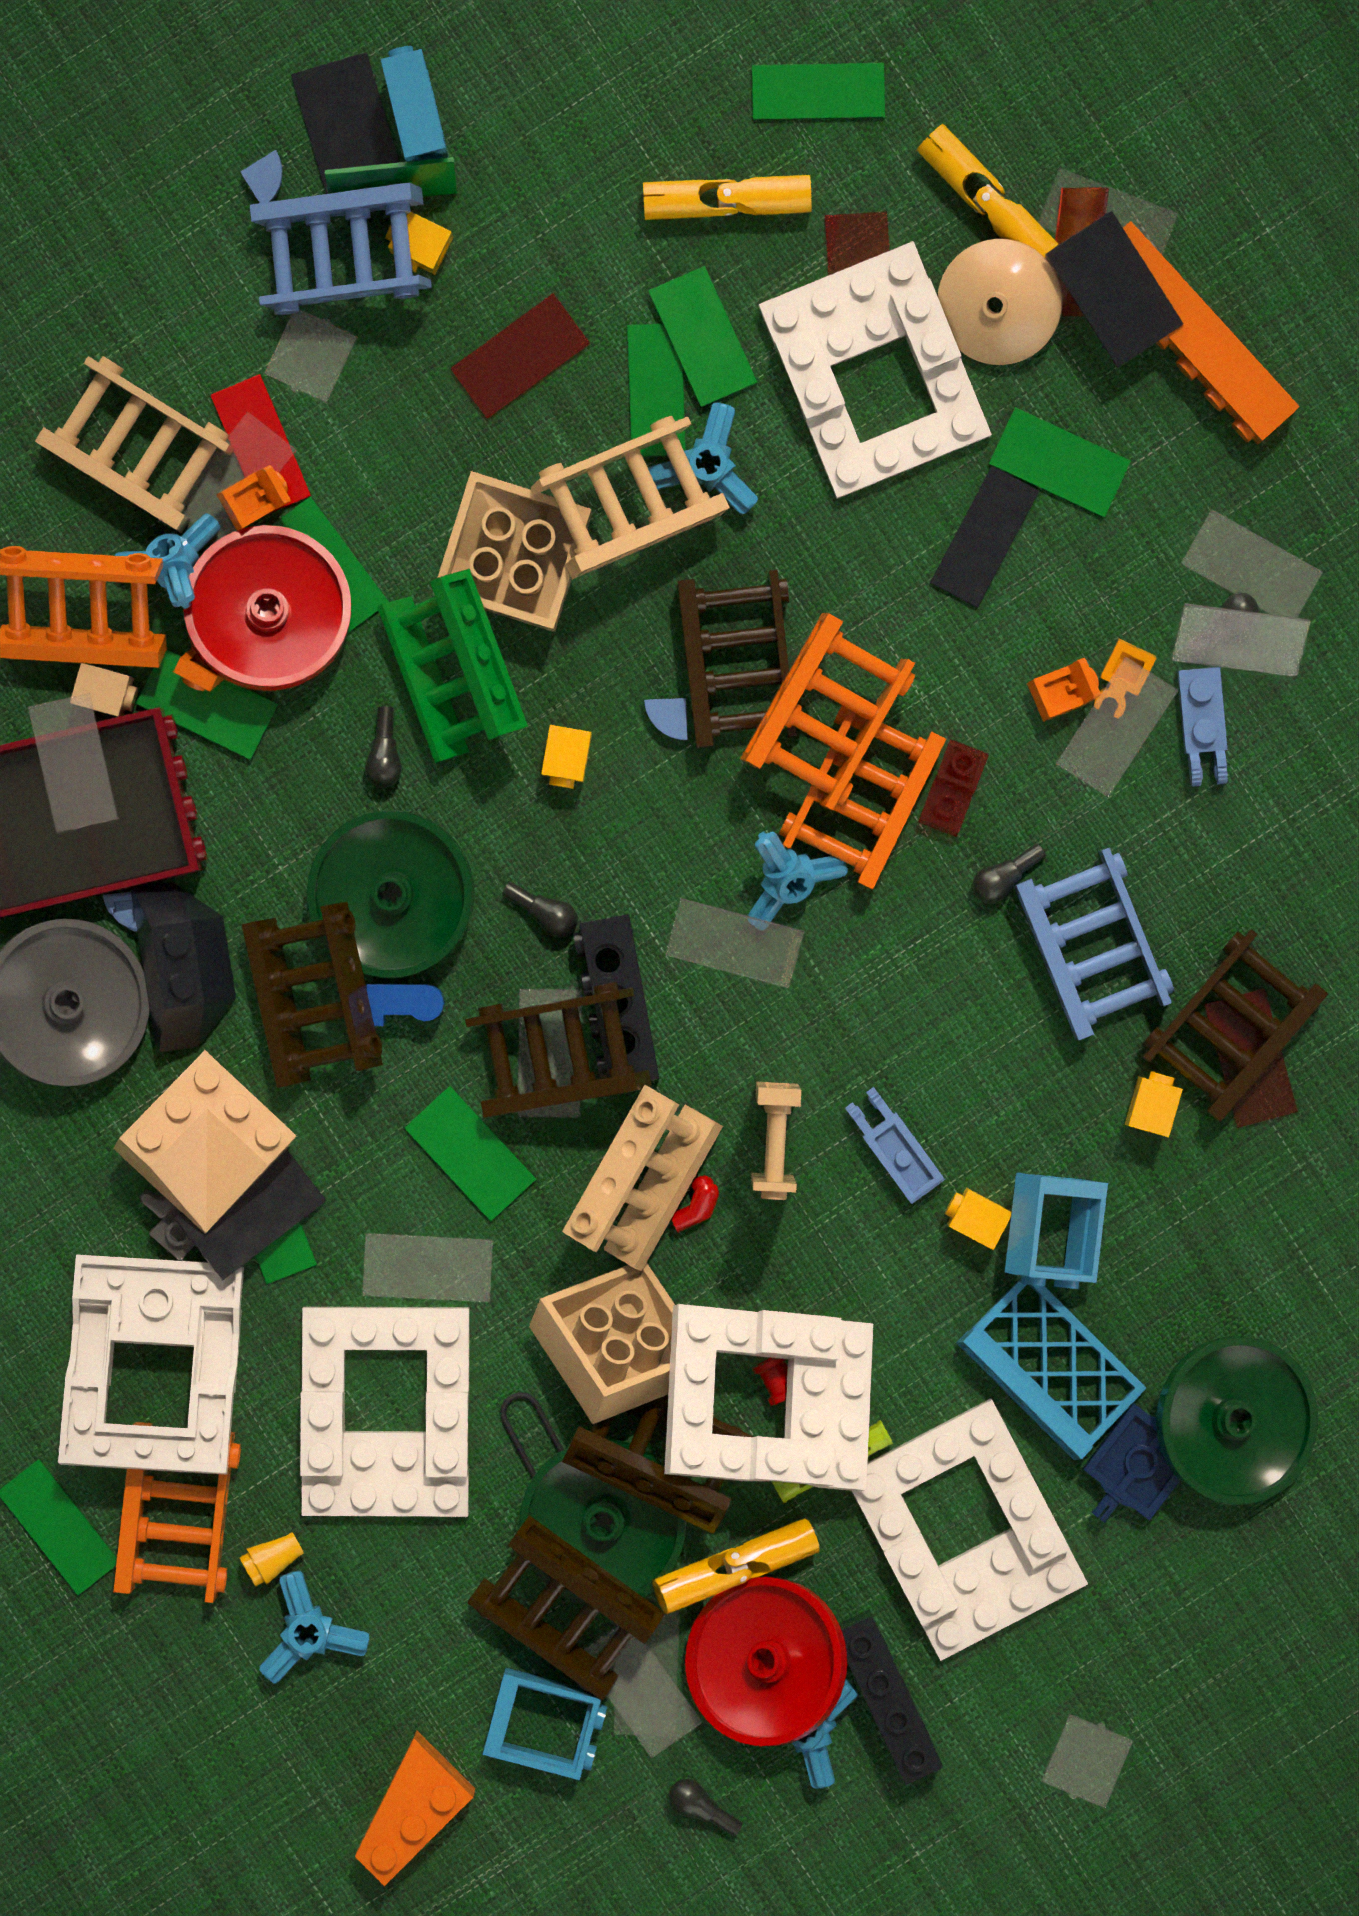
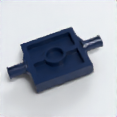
(1131, 1466)

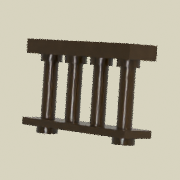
(701, 642)
(276, 1002)
(1273, 1031)
(583, 1082)
(644, 1478)
(585, 1579)

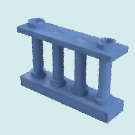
(316, 213)
(1053, 937)

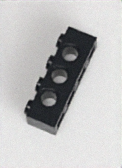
(617, 935)
(889, 1698)

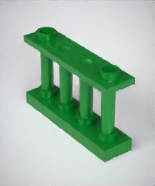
(479, 658)

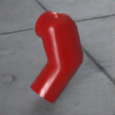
(701, 1204)

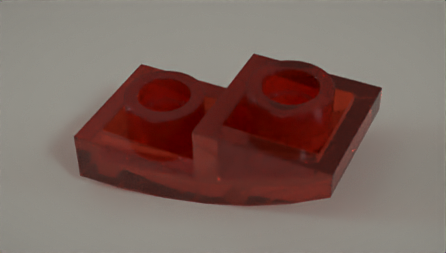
(953, 787)

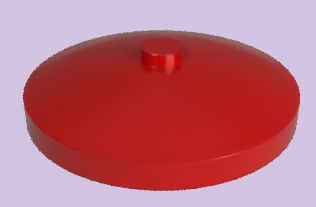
(268, 608)
(766, 1661)

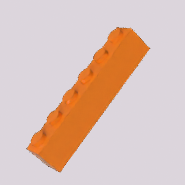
(1215, 354)

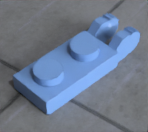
(1203, 721)
(897, 1150)

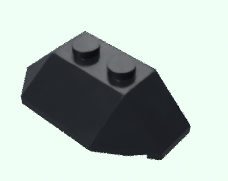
(182, 964)

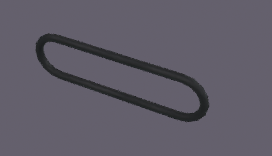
(535, 1403)

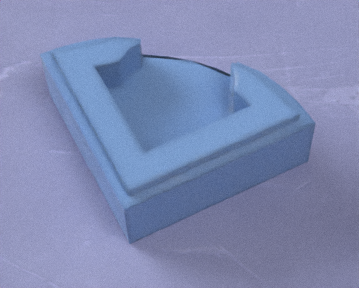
(265, 177)
(668, 716)
(121, 908)

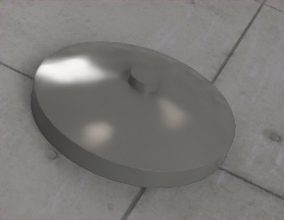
(70, 1002)

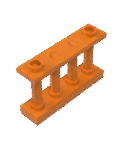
(58, 640)
(807, 675)
(885, 826)
(138, 1528)

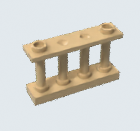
(100, 462)
(625, 536)
(777, 1102)
(659, 1191)

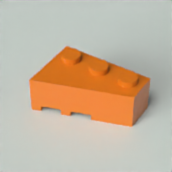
(413, 1810)

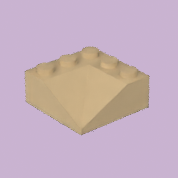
(513, 549)
(204, 1142)
(609, 1339)

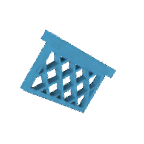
(1027, 1393)

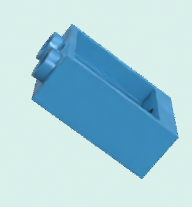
(414, 105)
(1083, 1232)
(536, 1759)

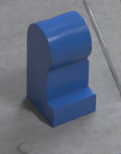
(419, 1000)

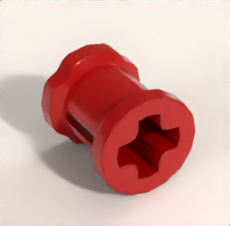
(774, 1375)

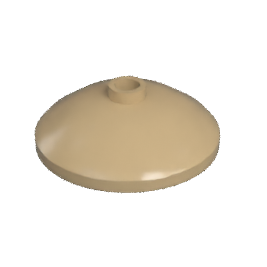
(1023, 284)

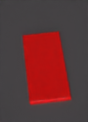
(253, 397)

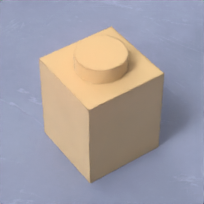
(108, 690)

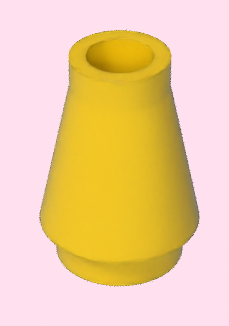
(270, 1558)

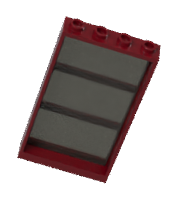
(142, 846)

